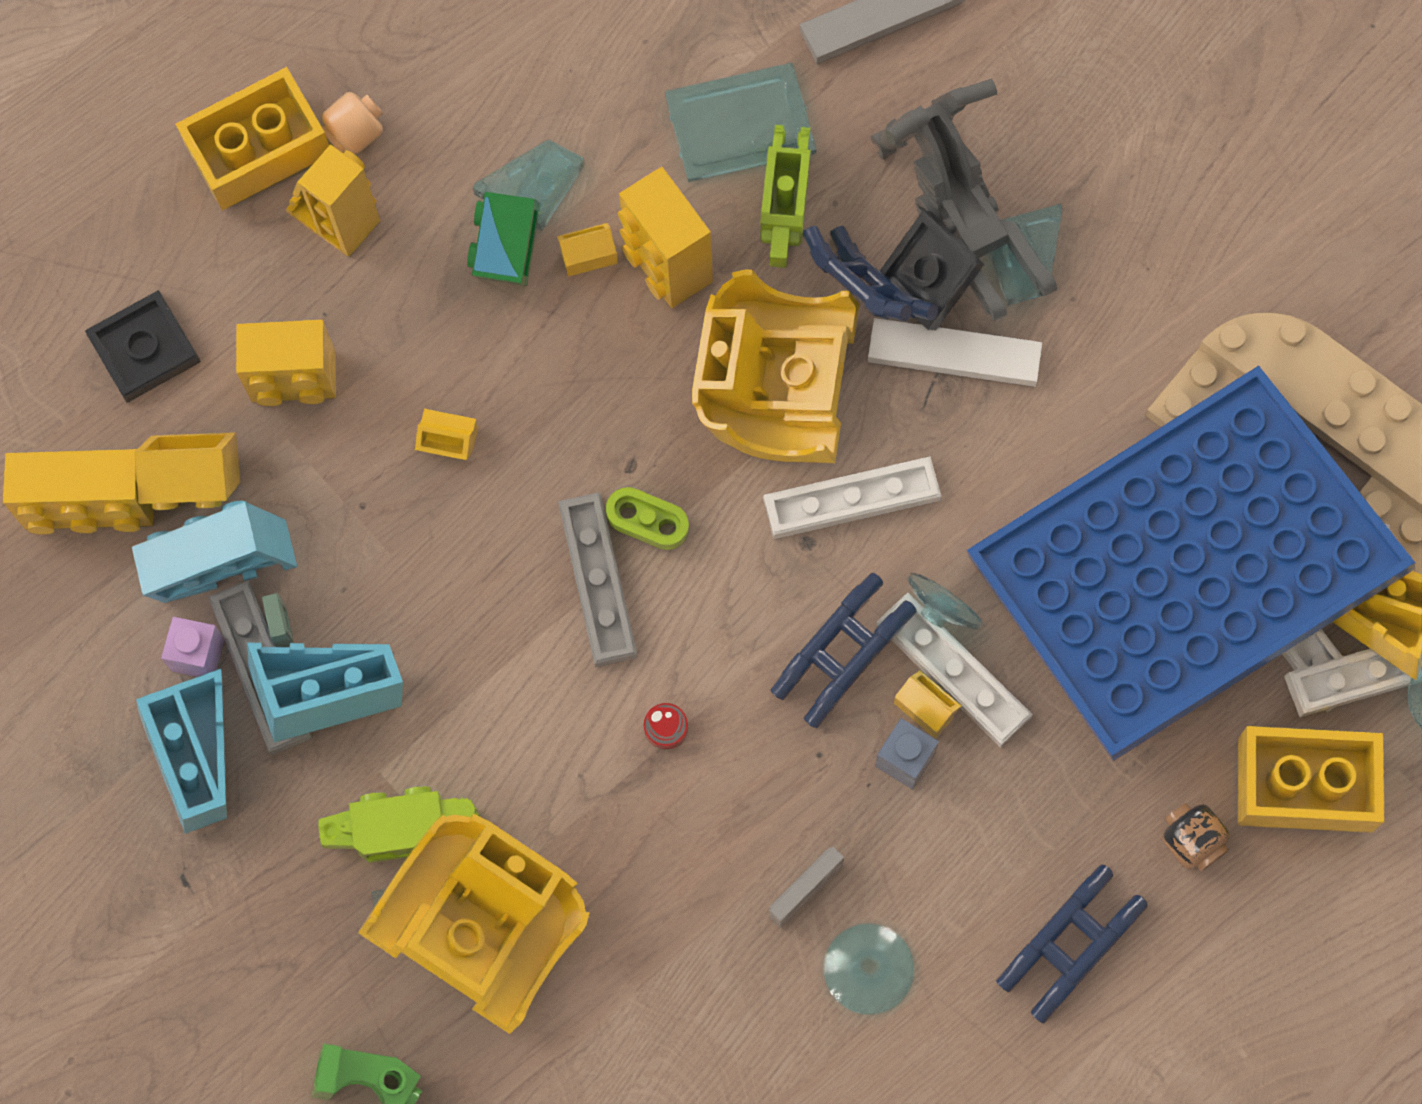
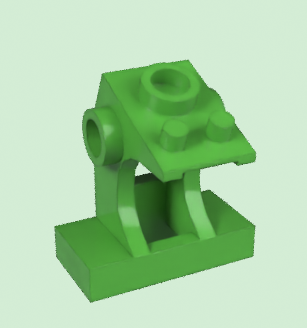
(346, 1067)

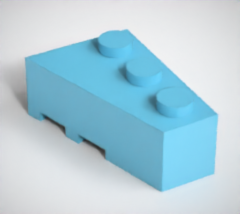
(210, 550)
(322, 686)
(189, 746)

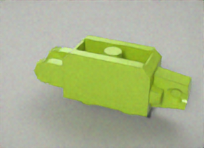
(785, 195)
(389, 826)

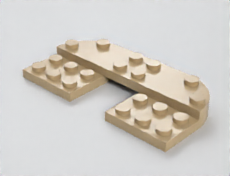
(1332, 394)

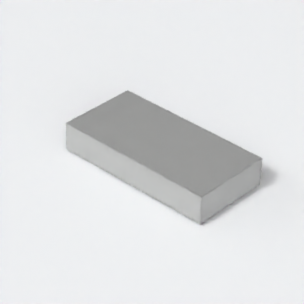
(805, 886)

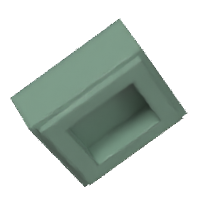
(277, 620)

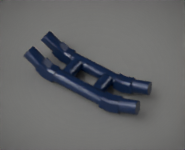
(882, 296)
(842, 676)
(1073, 971)

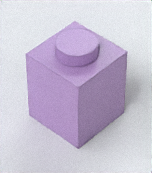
(192, 647)

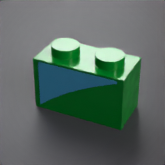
(504, 238)

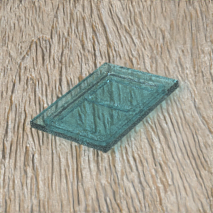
(732, 120)

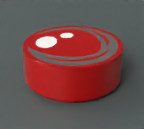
(665, 726)

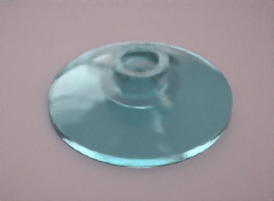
(942, 605)
(862, 991)

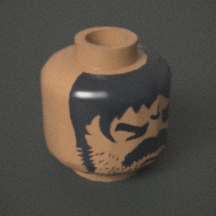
(1195, 836)

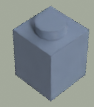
(906, 753)

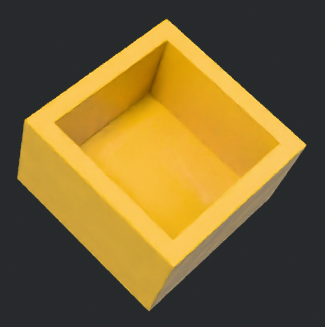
(286, 361)
(187, 469)

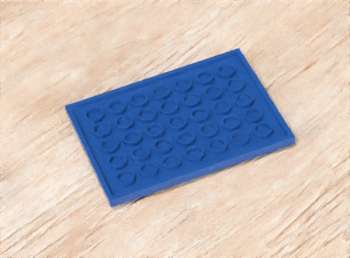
(1189, 561)

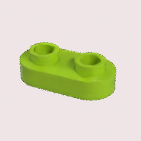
(649, 518)

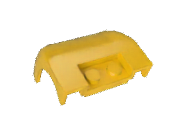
(773, 369)
(479, 915)

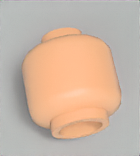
(352, 122)

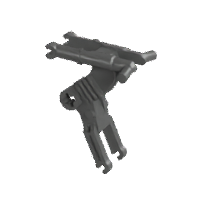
(956, 189)

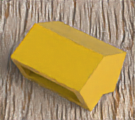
(588, 249)
(446, 434)
(926, 704)

